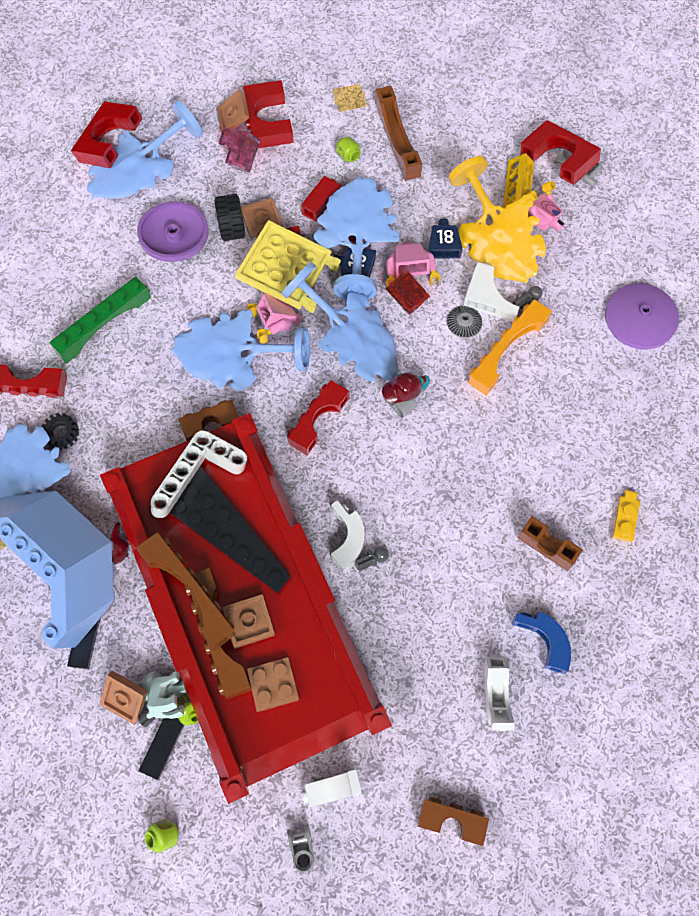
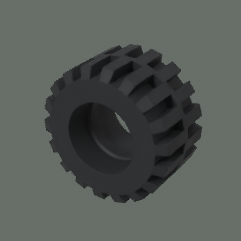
(229, 217)

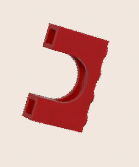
(261, 96)
(107, 118)
(551, 136)
(316, 201)

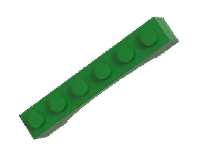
(71, 340)

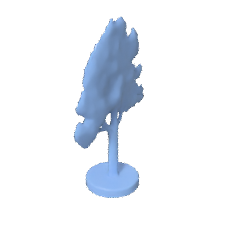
(131, 168)
(357, 212)
(358, 339)
(216, 350)
(26, 464)

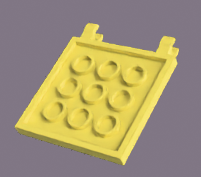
(278, 259)

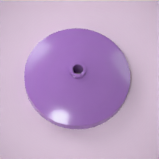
(173, 231)
(642, 316)

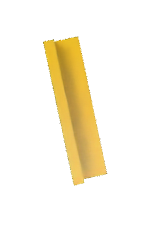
(524, 181)

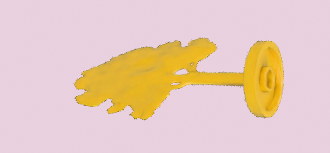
(508, 239)

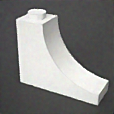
(484, 296)
(332, 789)

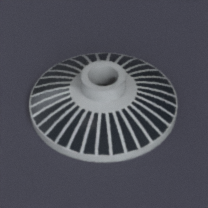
(464, 328)

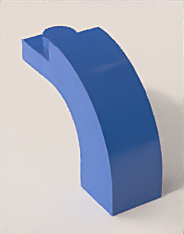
(556, 640)

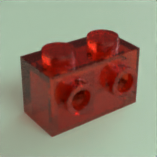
(407, 292)

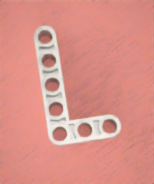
(190, 467)

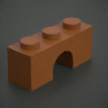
(221, 413)
(560, 552)
(472, 824)

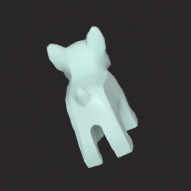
(163, 694)

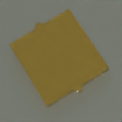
(349, 98)

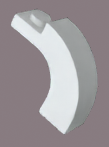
(352, 548)
(497, 694)

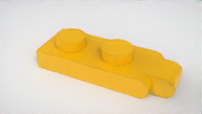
(626, 516)

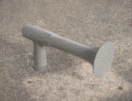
(588, 178)

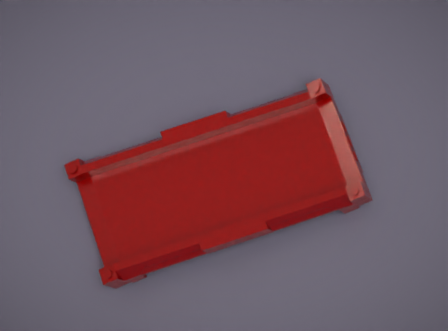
(327, 672)

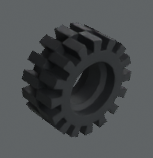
(70, 435)

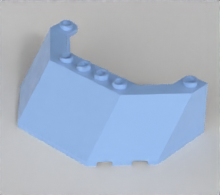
(67, 555)

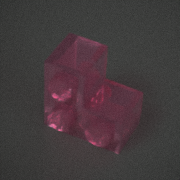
(241, 148)

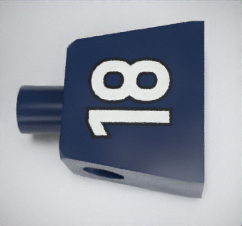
(445, 241)
(367, 265)

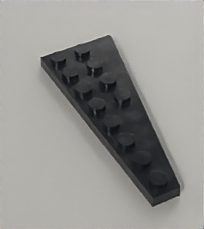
(216, 520)

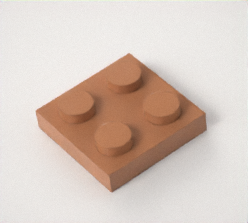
(233, 111)
(257, 215)
(250, 621)
(272, 684)
(123, 697)

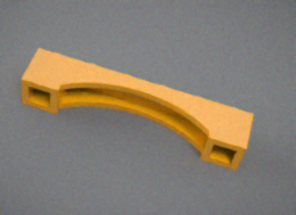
(532, 318)

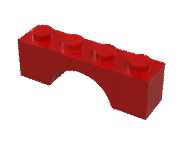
(48, 382)
(331, 399)

